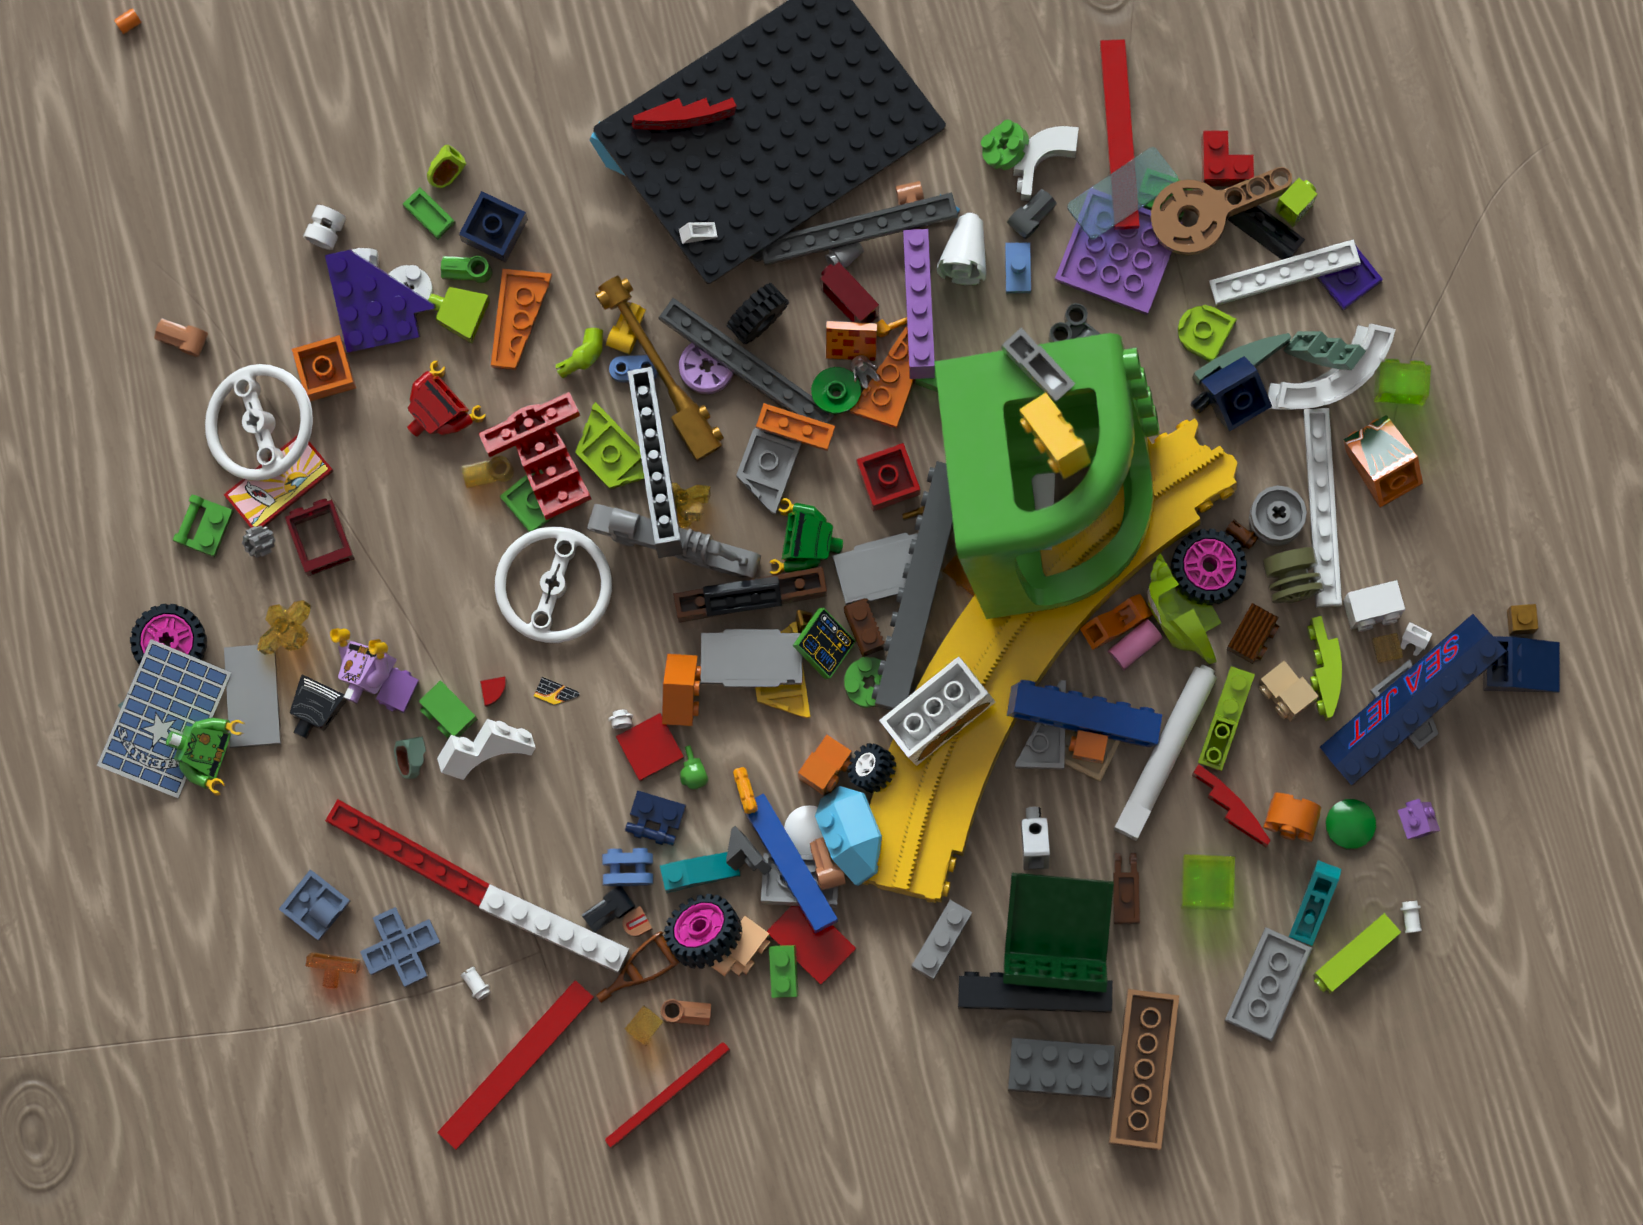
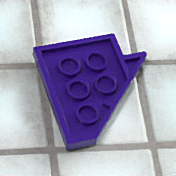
(371, 303)

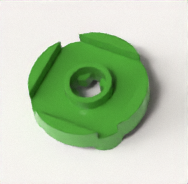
(994, 141)
(855, 686)

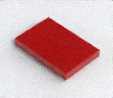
(816, 953)

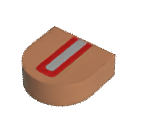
(636, 923)

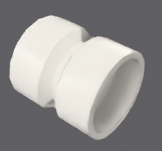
(321, 235)

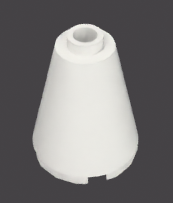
(965, 252)

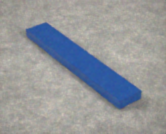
(791, 866)

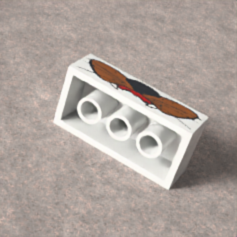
(937, 711)

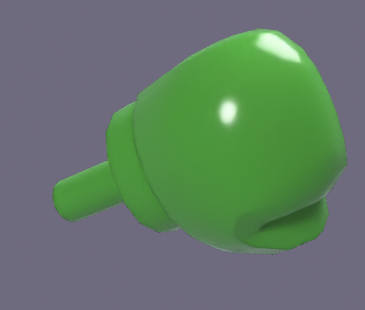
(693, 772)

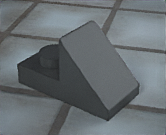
(743, 851)

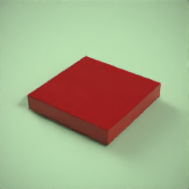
(649, 747)

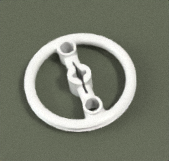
(258, 422)
(563, 536)

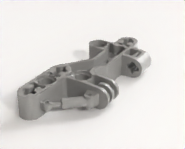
(697, 547)

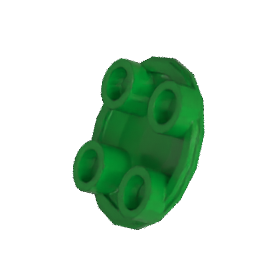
(1350, 824)

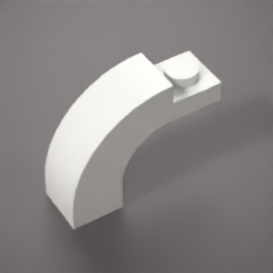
(1045, 144)

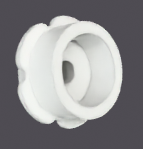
(621, 719)

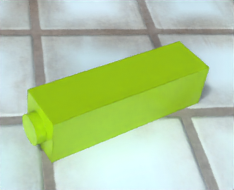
(1356, 954)

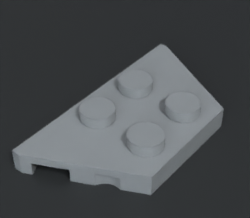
(768, 466)

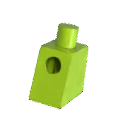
(460, 311)

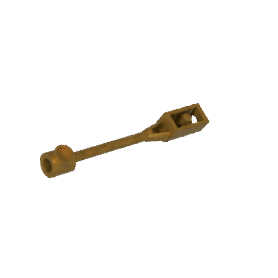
(690, 418)

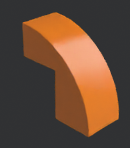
(1116, 622)

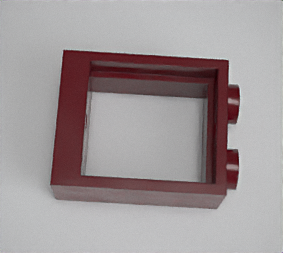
(848, 294)
(328, 560)

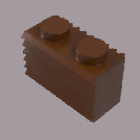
(864, 627)
(1252, 634)

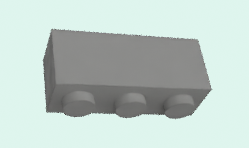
(941, 940)

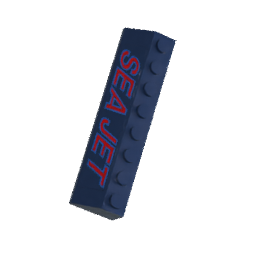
(1412, 699)

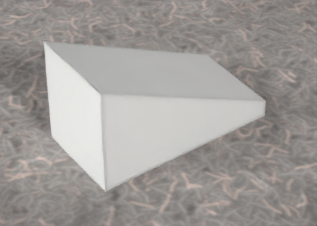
(697, 231)

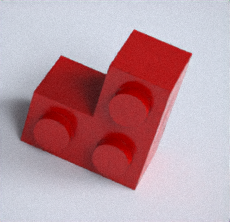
(1218, 166)

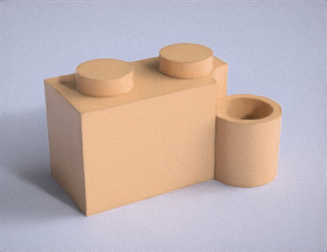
(740, 960)

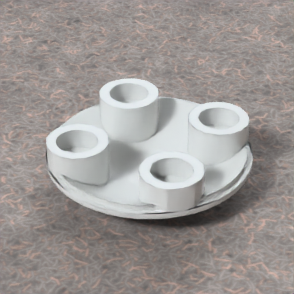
(803, 828)

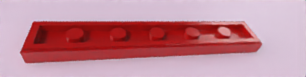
(667, 1095)

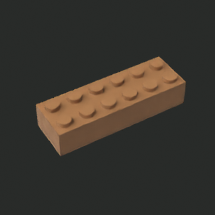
(1143, 1069)

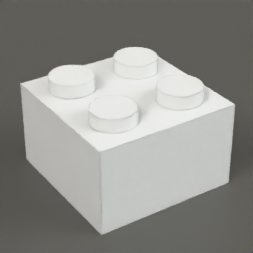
(1374, 605)

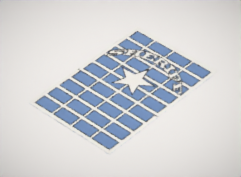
(164, 697)

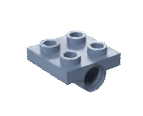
(314, 905)

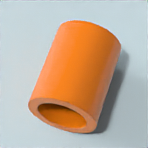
(127, 21)

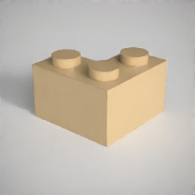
(1287, 691)

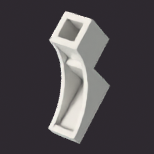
(494, 739)

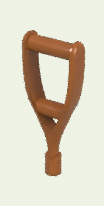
(634, 973)

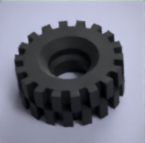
(757, 313)

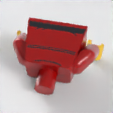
(437, 406)

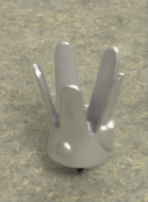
(862, 366)

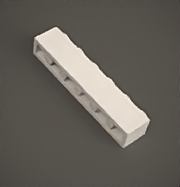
(553, 928)

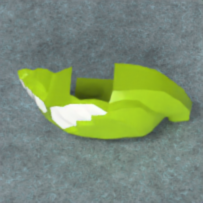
(1178, 617)

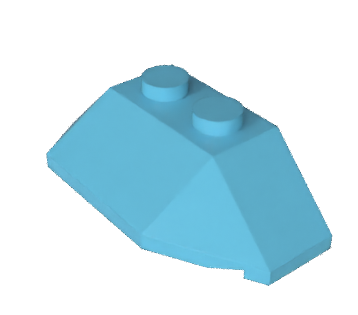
(850, 833)

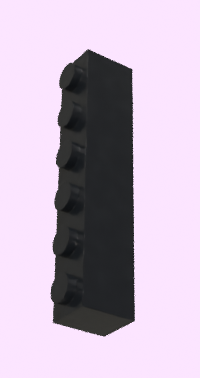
(993, 994)

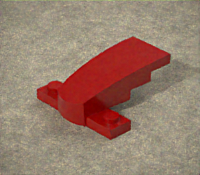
(542, 449)

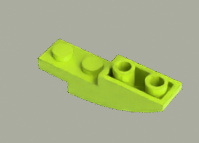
(1328, 677)
(1226, 718)

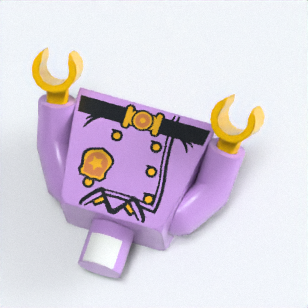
(362, 665)

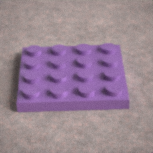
(1117, 265)

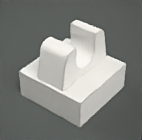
(1416, 636)

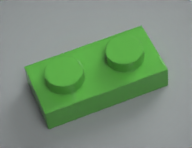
(783, 971)

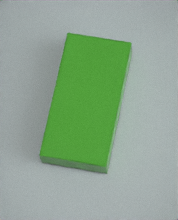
(428, 213)

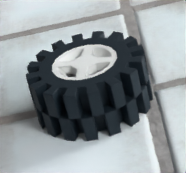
(871, 767)

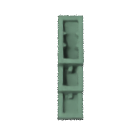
(1324, 351)
(1255, 352)

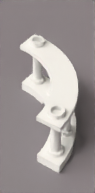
(1336, 382)

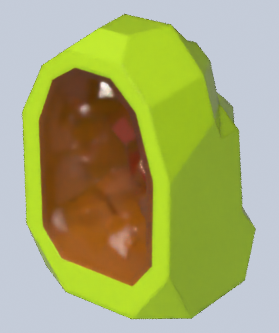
(445, 167)

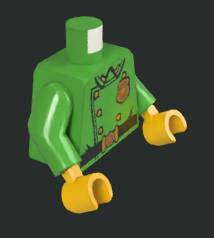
(202, 750)

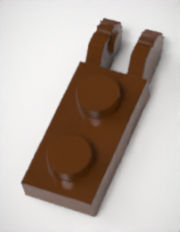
(1126, 892)

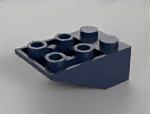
(1525, 667)

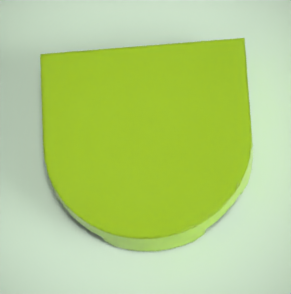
(1204, 331)

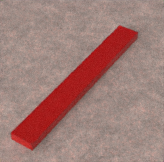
(1117, 113)
(407, 852)
(515, 1065)

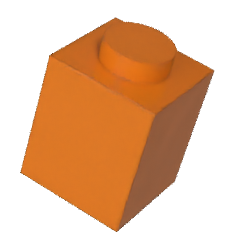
(1088, 746)

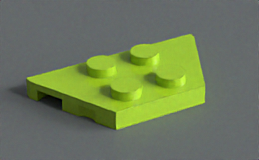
(609, 450)

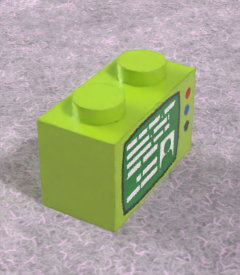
(1296, 201)

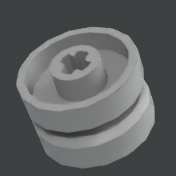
(1284, 528)

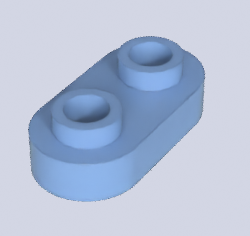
(631, 363)

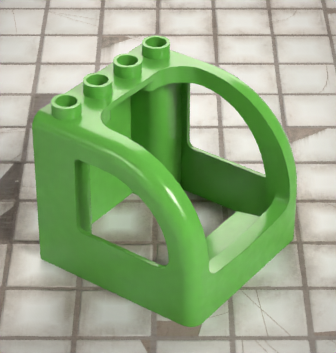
(995, 461)

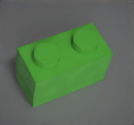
(447, 710)

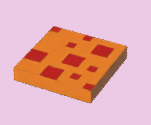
(850, 340)

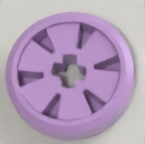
(699, 380)

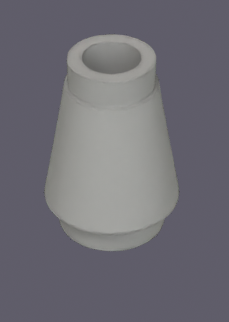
(844, 254)

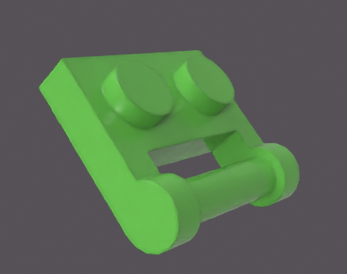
(210, 529)

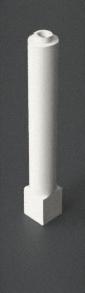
(1166, 752)

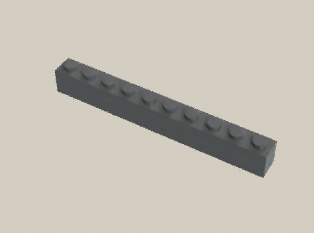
(918, 593)

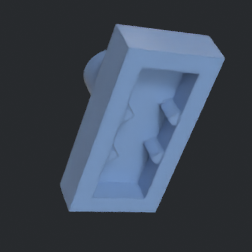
(1018, 268)

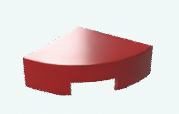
(493, 689)

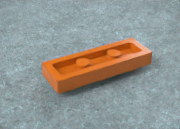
(795, 427)

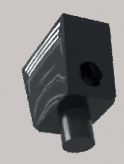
(314, 706)

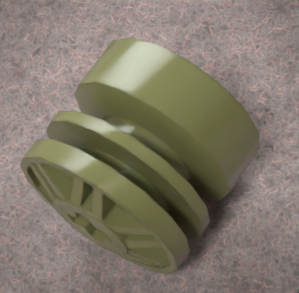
(1292, 571)

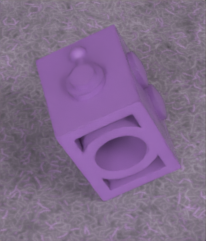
(397, 690)
(1418, 819)

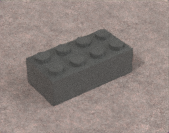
(1061, 1068)

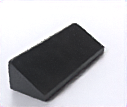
(1268, 231)
(742, 596)

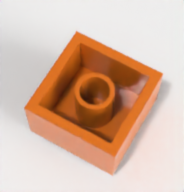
(324, 368)

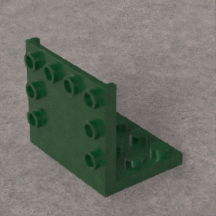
(1058, 932)

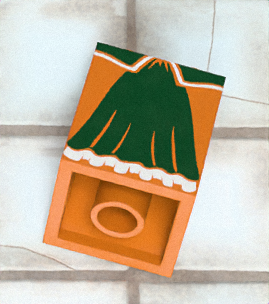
(1384, 460)

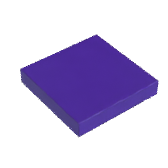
(1351, 283)

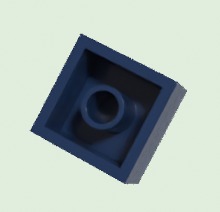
(493, 226)
(1236, 393)

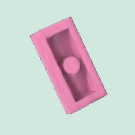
(1135, 644)

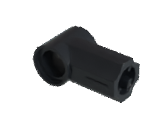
(614, 905)

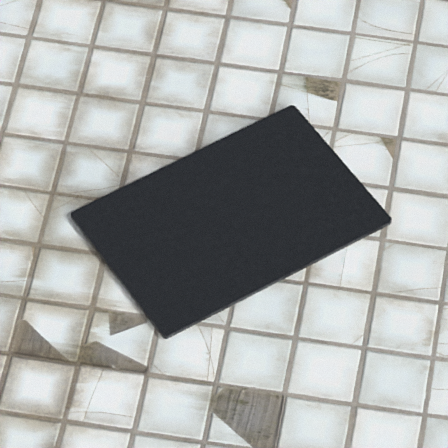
(811, 122)

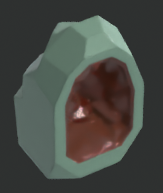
(410, 756)

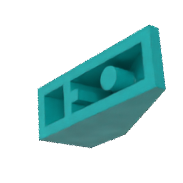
(696, 872)
(1315, 902)

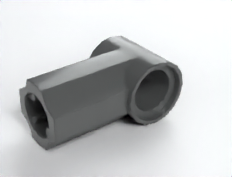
(1027, 218)

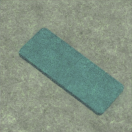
(1122, 193)

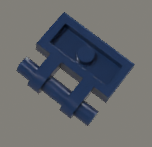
(656, 810)

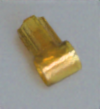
(484, 472)

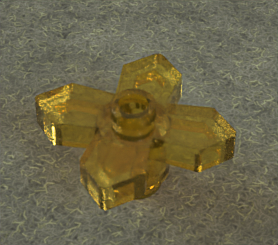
(690, 502)
(286, 627)

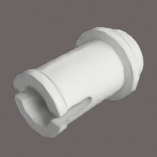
(1411, 916)
(476, 984)

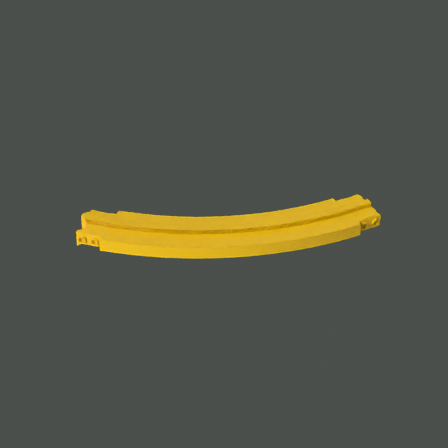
(932, 805)

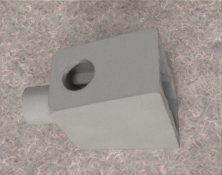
(1035, 840)

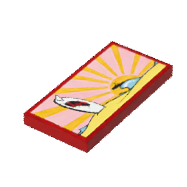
(266, 499)

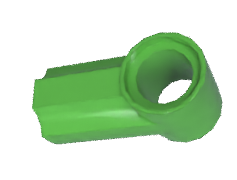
(463, 268)

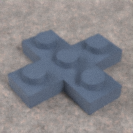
(400, 947)

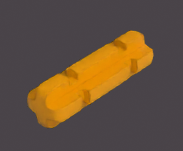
(745, 790)

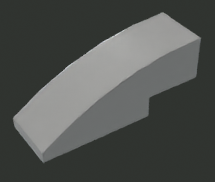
(1037, 365)

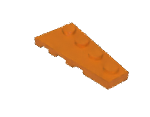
(517, 310)
(887, 398)

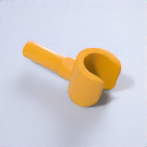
(883, 329)

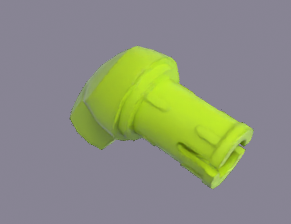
(584, 355)

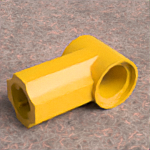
(621, 335)

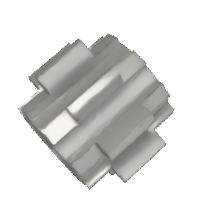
(258, 541)

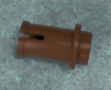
(1241, 534)

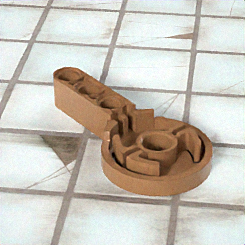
(1209, 207)

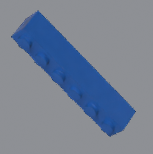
(1084, 714)

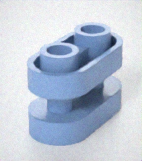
(639, 859)

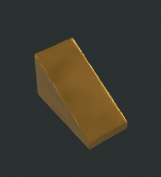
(802, 619)

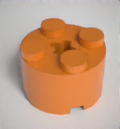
(1292, 817)

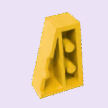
(1054, 436)

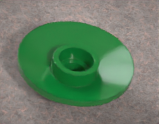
(834, 380)

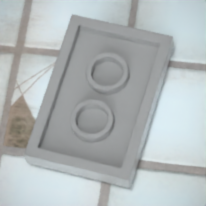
(776, 891)

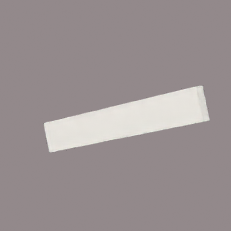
(1285, 272)

